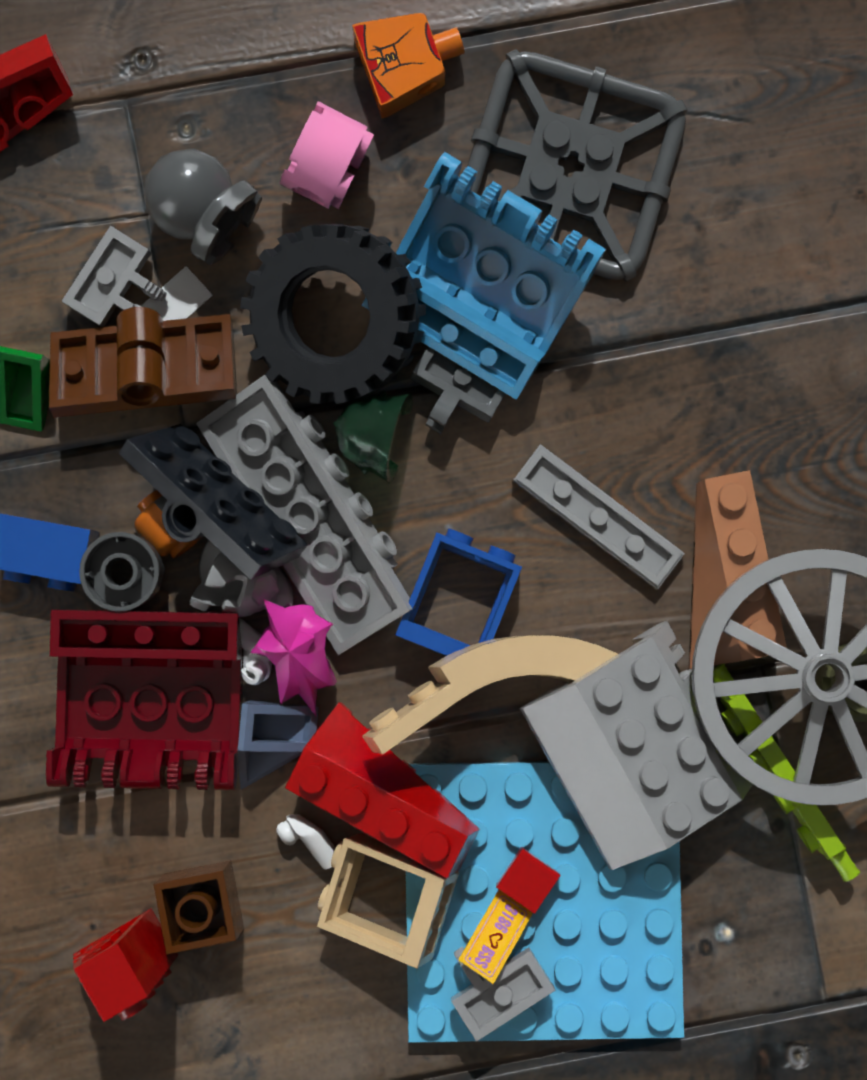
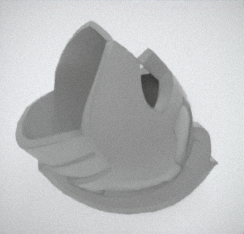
(231, 591)

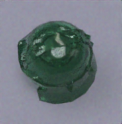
(368, 429)

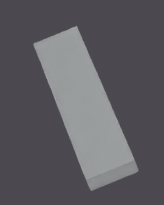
(598, 517)

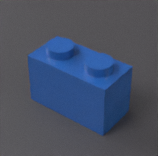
(42, 551)

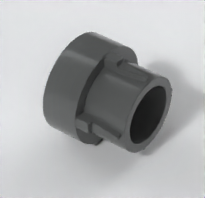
(97, 566)

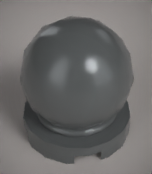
(195, 200)

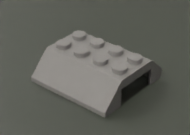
(635, 751)

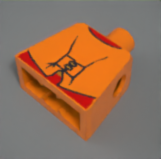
(404, 58)

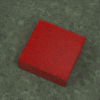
(528, 880)

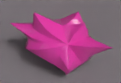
(297, 649)

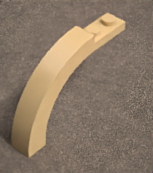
(477, 667)

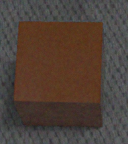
(198, 907)

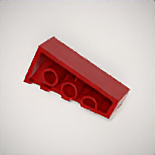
(30, 86)
(380, 795)
(124, 967)

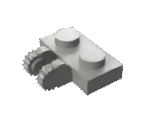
(108, 277)
(490, 1005)

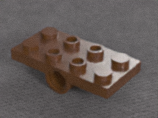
(141, 364)

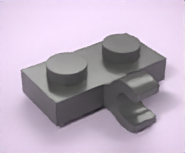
(456, 388)

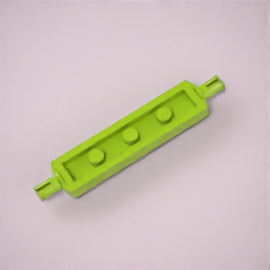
(815, 829)

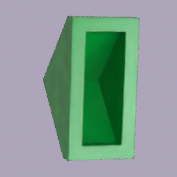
(24, 388)

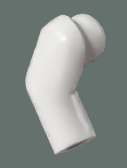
(312, 836)

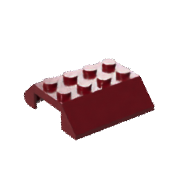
(146, 697)

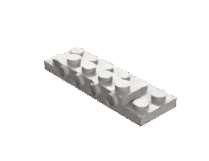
(282, 457)

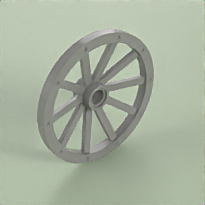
(705, 690)

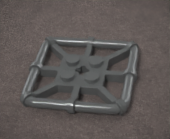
(594, 146)

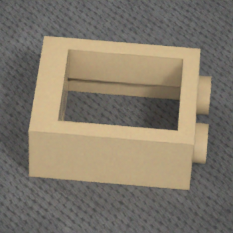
(428, 919)

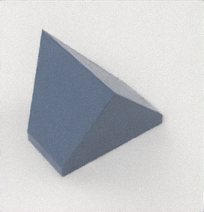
(271, 737)

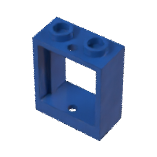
(460, 545)

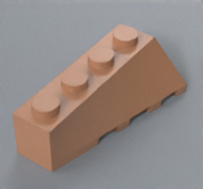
(726, 546)

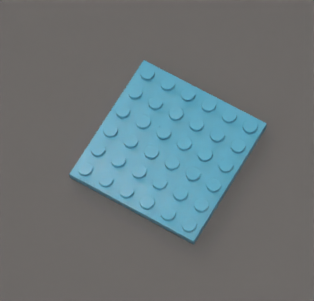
(598, 934)

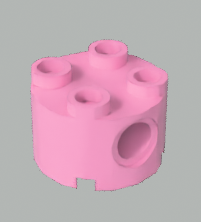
(323, 155)

